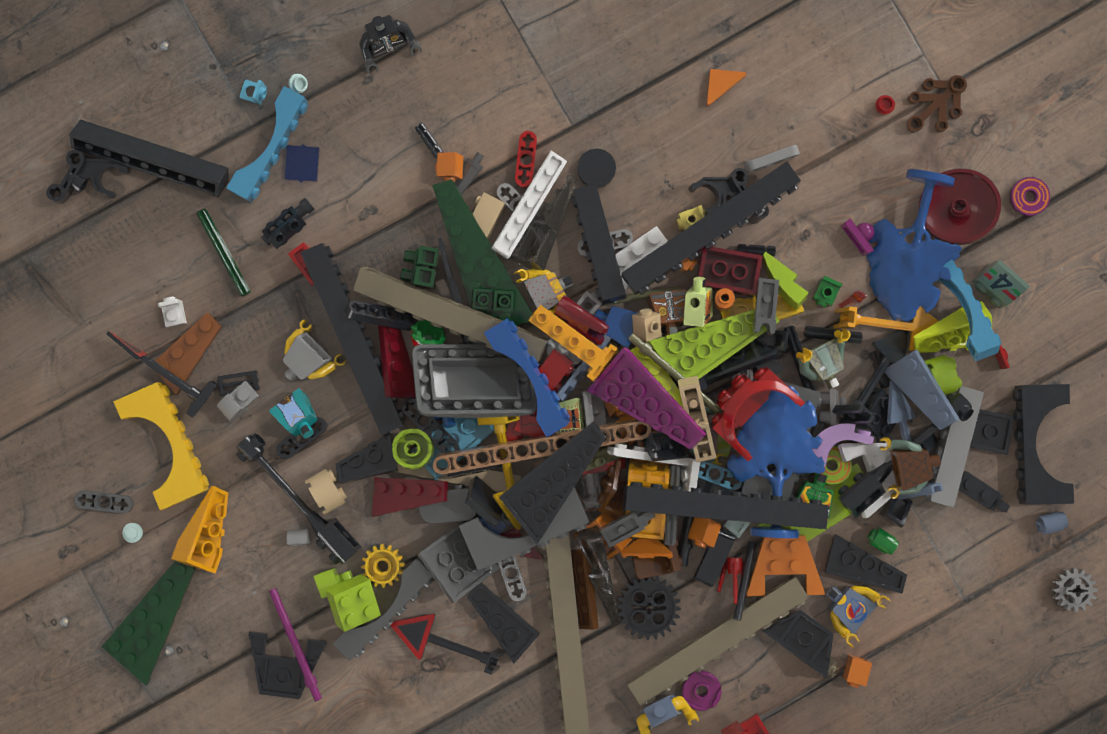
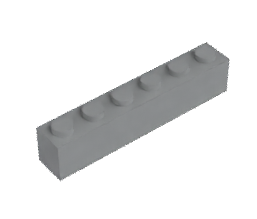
(954, 451)

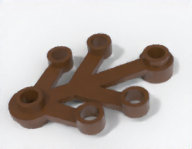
(939, 102)

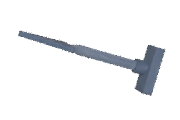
(900, 412)

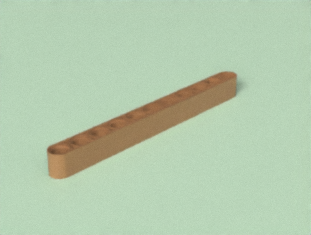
(530, 443)

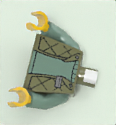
(824, 360)

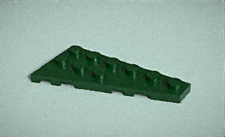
(145, 630)

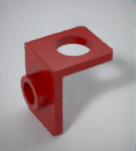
(1002, 357)

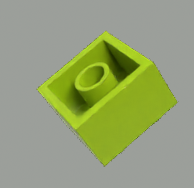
(353, 602)

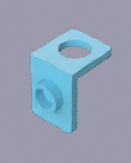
(259, 92)

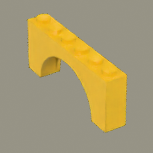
(185, 476)

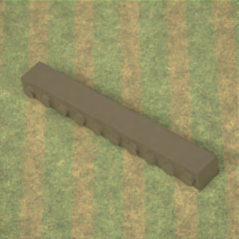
(436, 309)
(567, 636)
(716, 640)

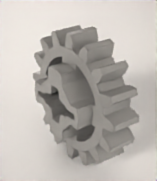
(1078, 597)

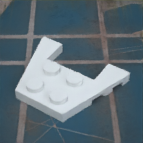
(872, 458)

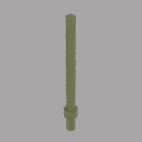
(645, 349)

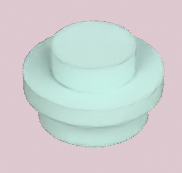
(298, 83)
(132, 532)

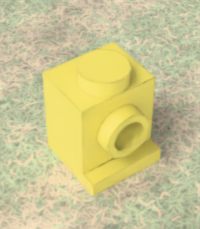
(683, 222)

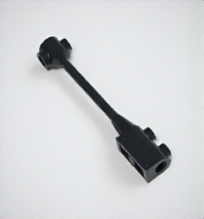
(869, 485)
(329, 534)

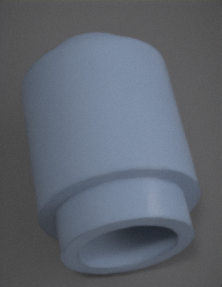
(1051, 522)

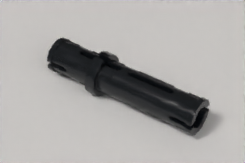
(685, 543)

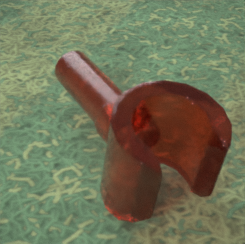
(858, 295)

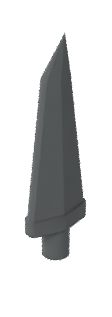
(470, 171)

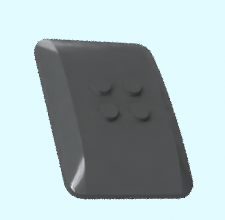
(470, 382)

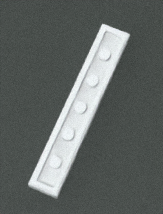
(529, 204)

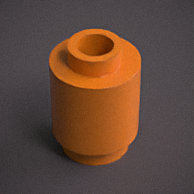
(724, 305)

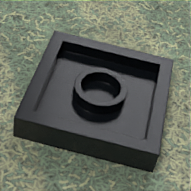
(992, 432)
(482, 502)

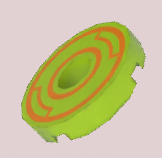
(843, 468)

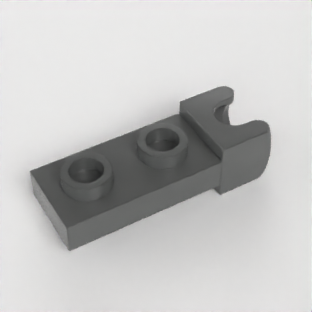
(765, 305)

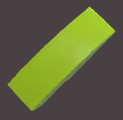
(787, 288)

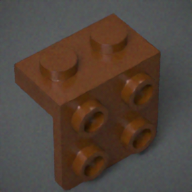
(612, 492)
(659, 565)

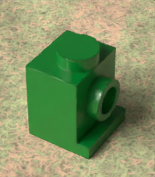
(819, 296)

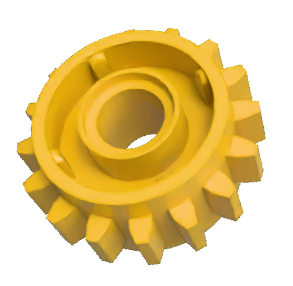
(375, 573)

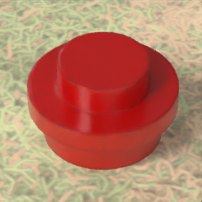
(885, 104)

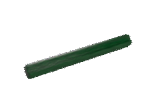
(223, 252)

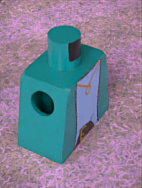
(295, 414)

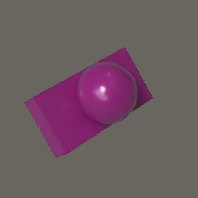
(859, 235)

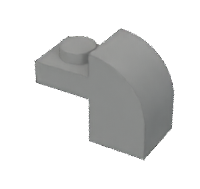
(236, 402)

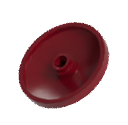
(963, 211)

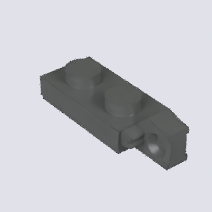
(625, 527)

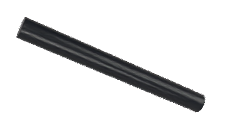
(744, 581)

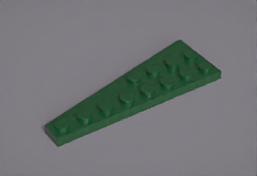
(475, 259)

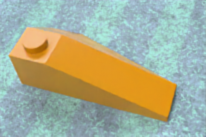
(201, 539)

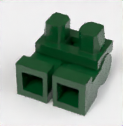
(422, 271)

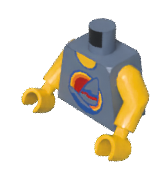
(852, 608)
(664, 711)

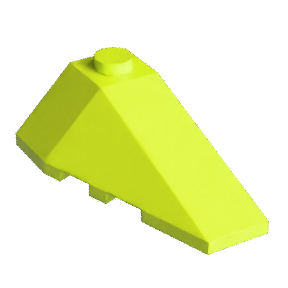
(947, 333)

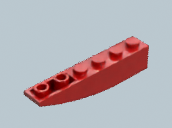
(554, 368)

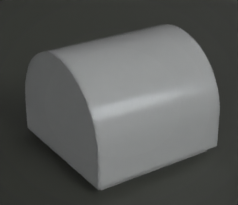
(298, 537)

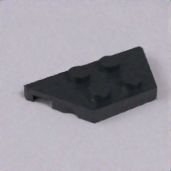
(748, 357)
(804, 639)

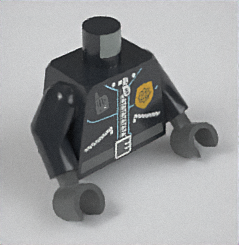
(384, 36)

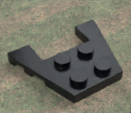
(282, 674)

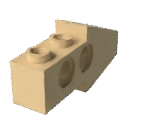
(694, 406)

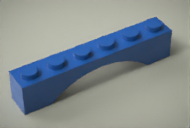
(549, 412)

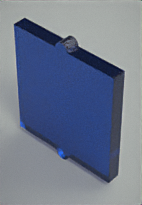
(302, 163)

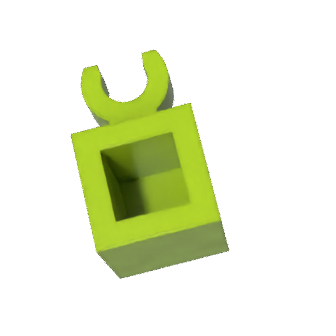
(330, 578)

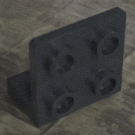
(878, 407)

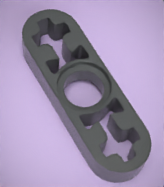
(91, 495)

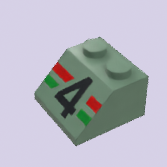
(1000, 284)

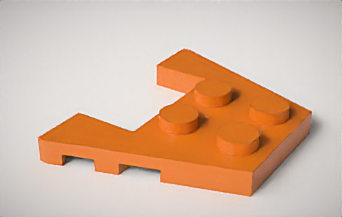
(784, 557)

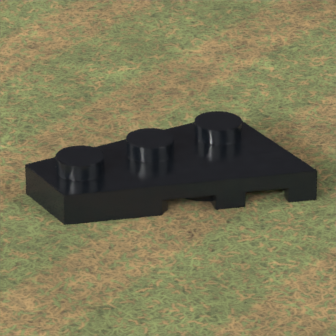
(369, 462)

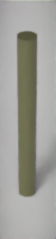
(631, 297)

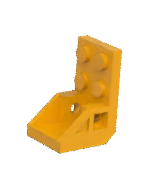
(650, 473)

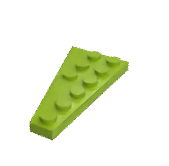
(705, 347)

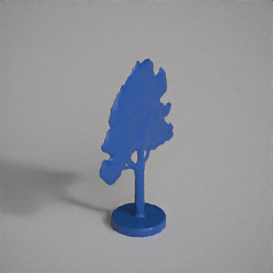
(904, 271)
(778, 437)

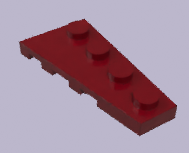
(396, 364)
(396, 495)

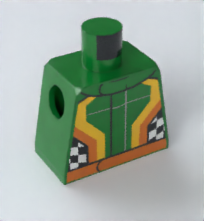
(816, 491)

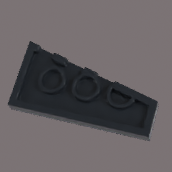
(858, 565)
(507, 625)

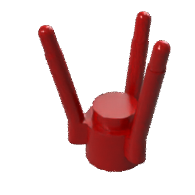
(734, 567)

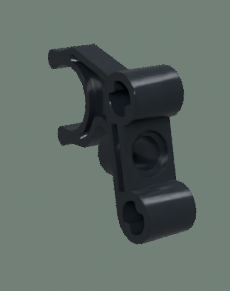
(80, 173)
(726, 188)

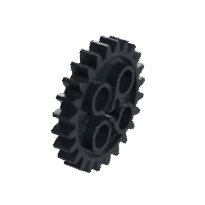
(647, 625)

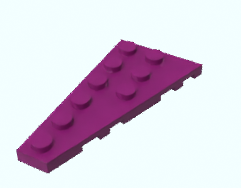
(640, 395)

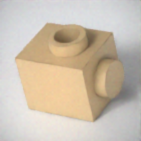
(646, 325)

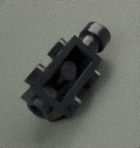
(287, 227)

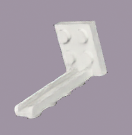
(688, 467)

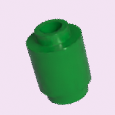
(882, 541)

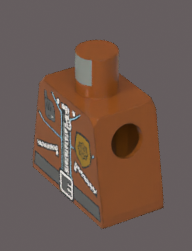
(670, 307)

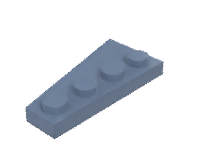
(577, 375)
(920, 386)

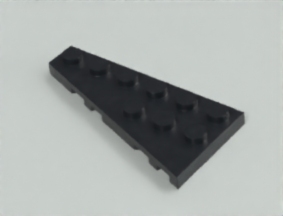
(545, 489)

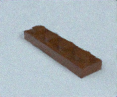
(584, 592)

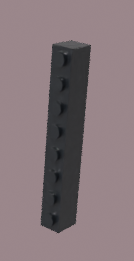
(149, 157)

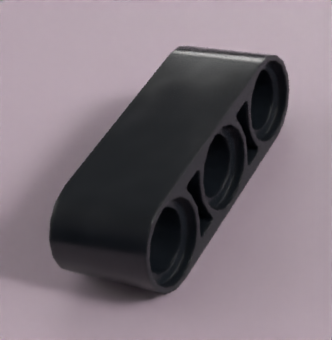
(714, 559)

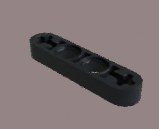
(360, 312)
(430, 427)

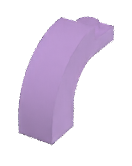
(838, 433)

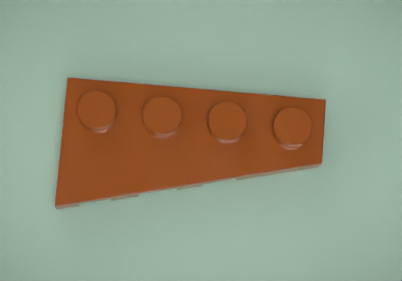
(189, 349)

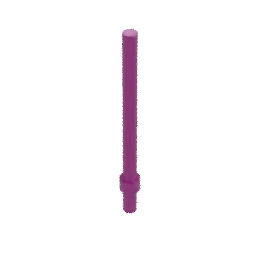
(310, 680)

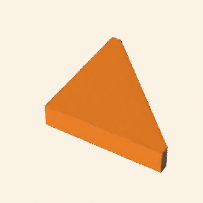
(720, 82)
(646, 549)

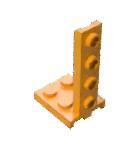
(574, 342)

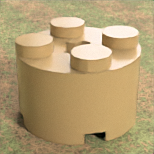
(325, 490)

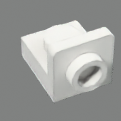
(173, 312)

